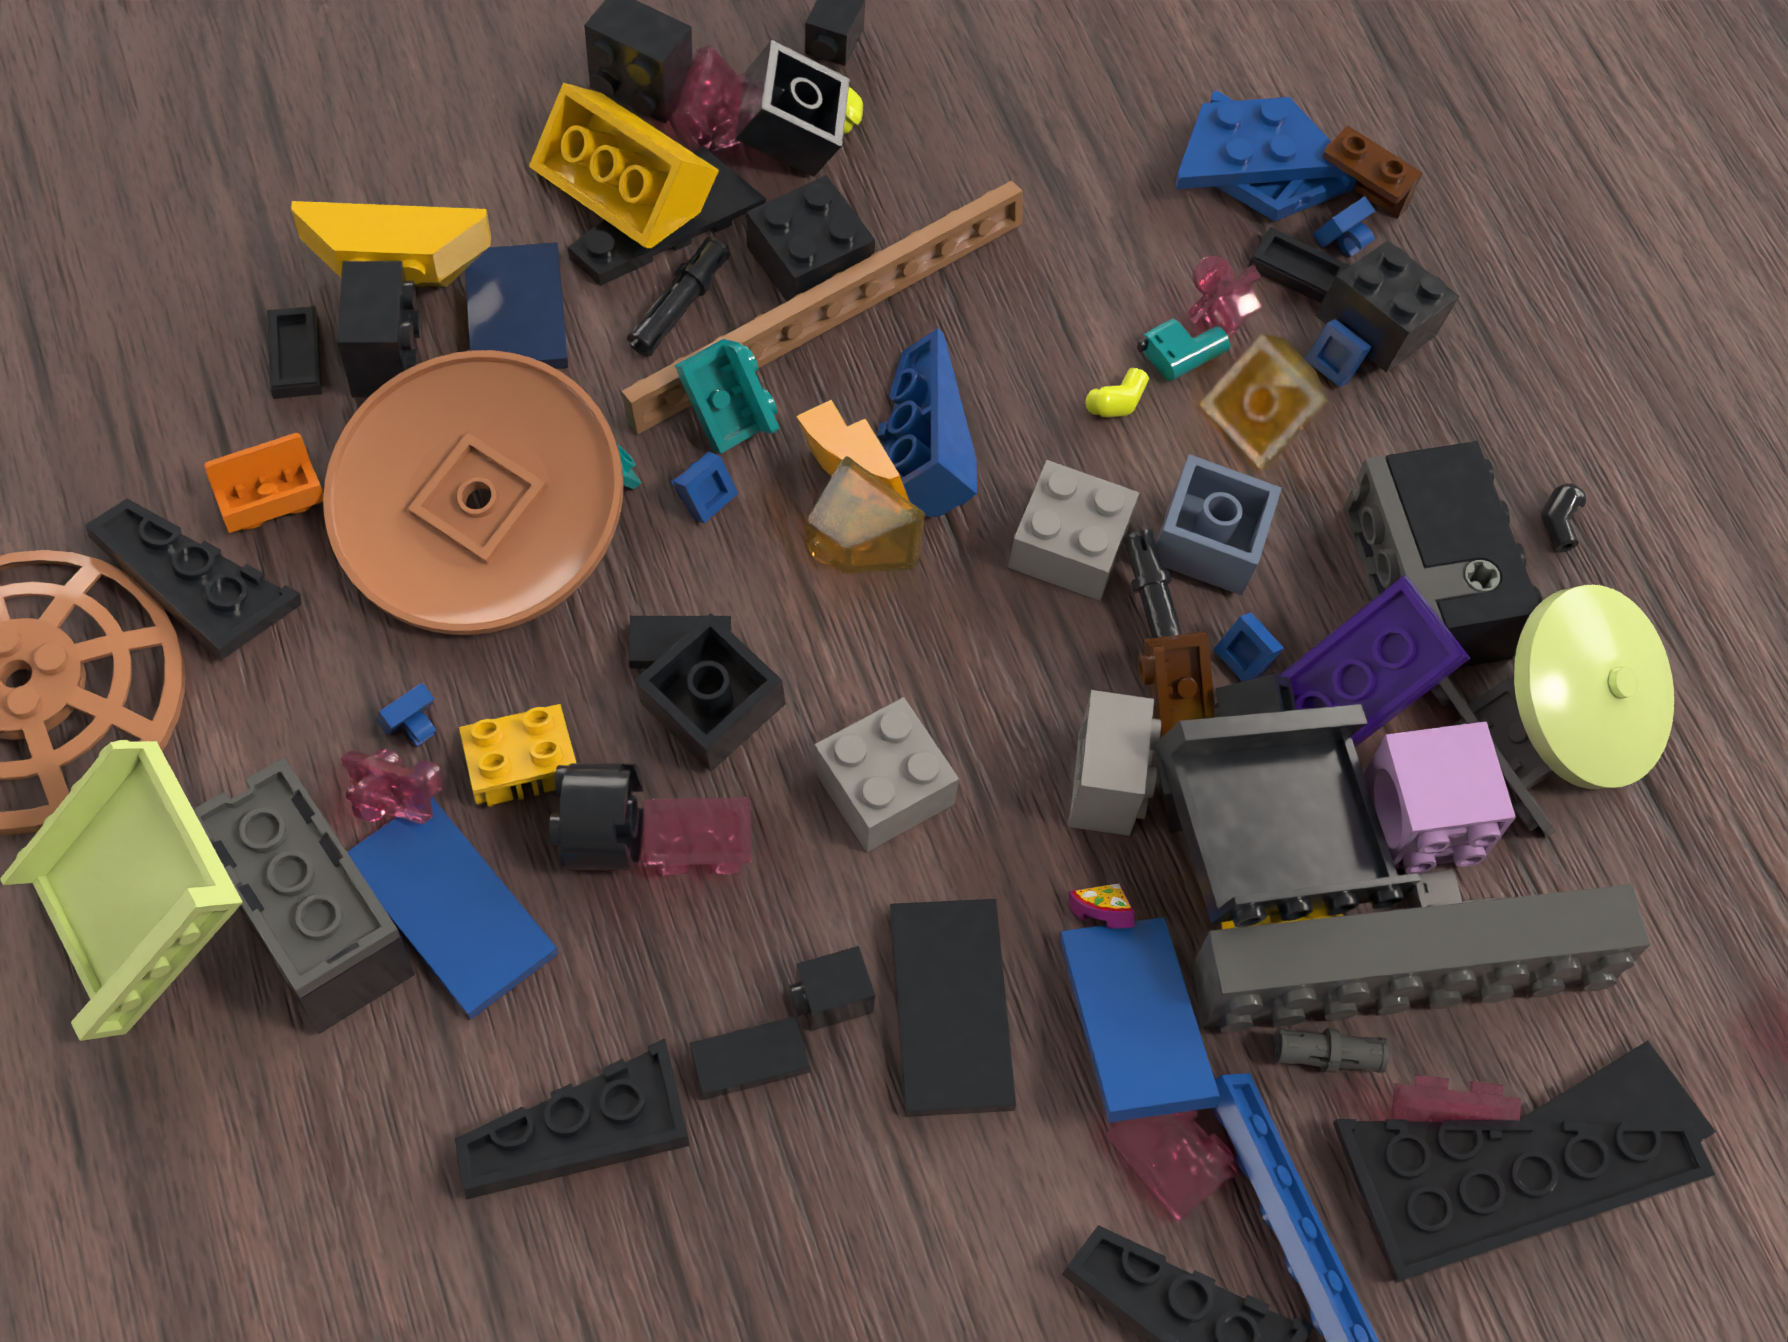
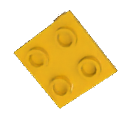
(516, 752)

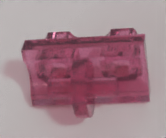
(1224, 300)
(386, 786)

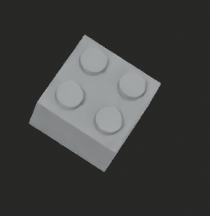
(1073, 530)
(1114, 763)
(885, 774)

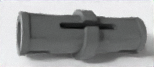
(1330, 1050)

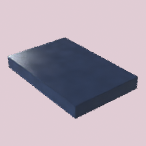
(518, 302)

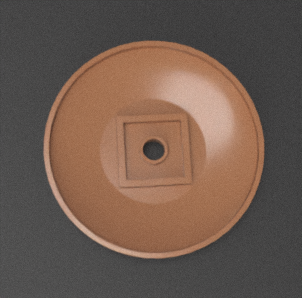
(435, 438)

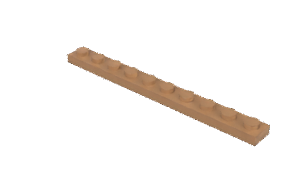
(841, 296)

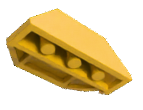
(429, 241)

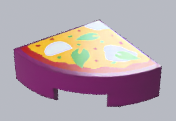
(1103, 903)

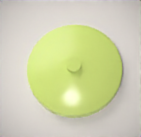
(1594, 687)

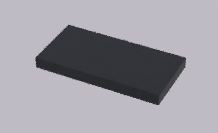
(951, 1008)

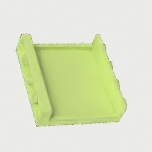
(126, 883)

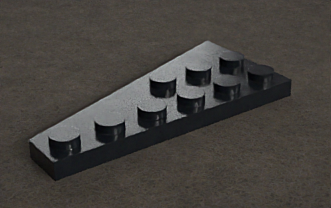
(1487, 1184)

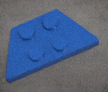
(1254, 145)
(1286, 198)

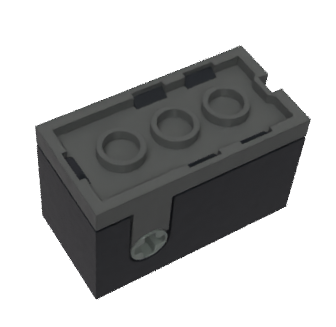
(1449, 533)
(305, 896)

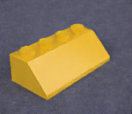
(621, 166)

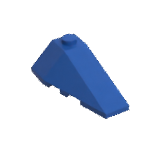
(929, 429)

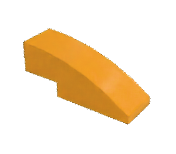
(833, 441)

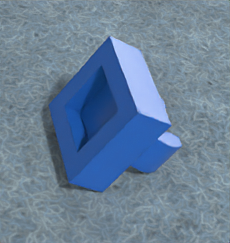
(1348, 229)
(1337, 353)
(705, 487)
(1248, 648)
(409, 714)

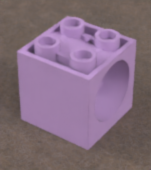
(1439, 796)

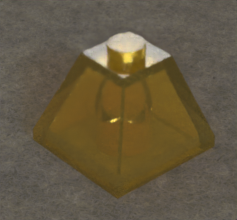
(1266, 399)
(864, 524)

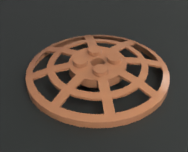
(61, 676)

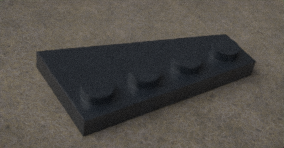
(609, 253)
(191, 579)
(599, 1123)
(1169, 1302)

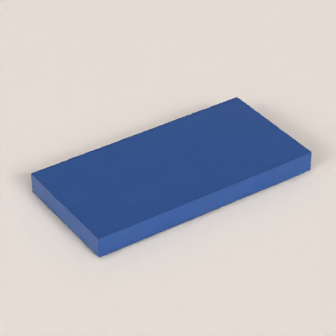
(452, 909)
(1138, 1021)

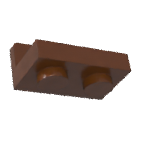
(1379, 173)
(1178, 678)

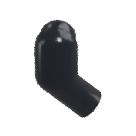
(1558, 512)

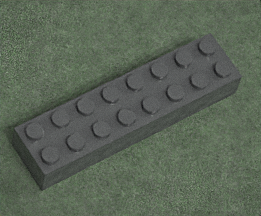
(1417, 957)

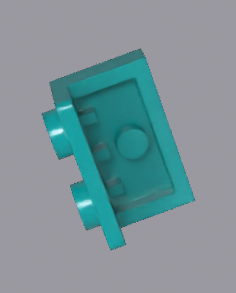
(727, 394)

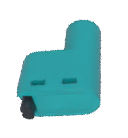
(1177, 353)

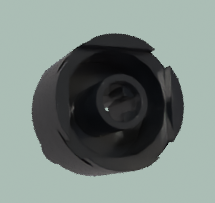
(598, 816)

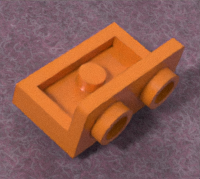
(264, 482)

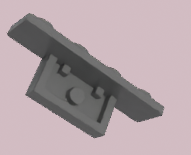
(1516, 755)

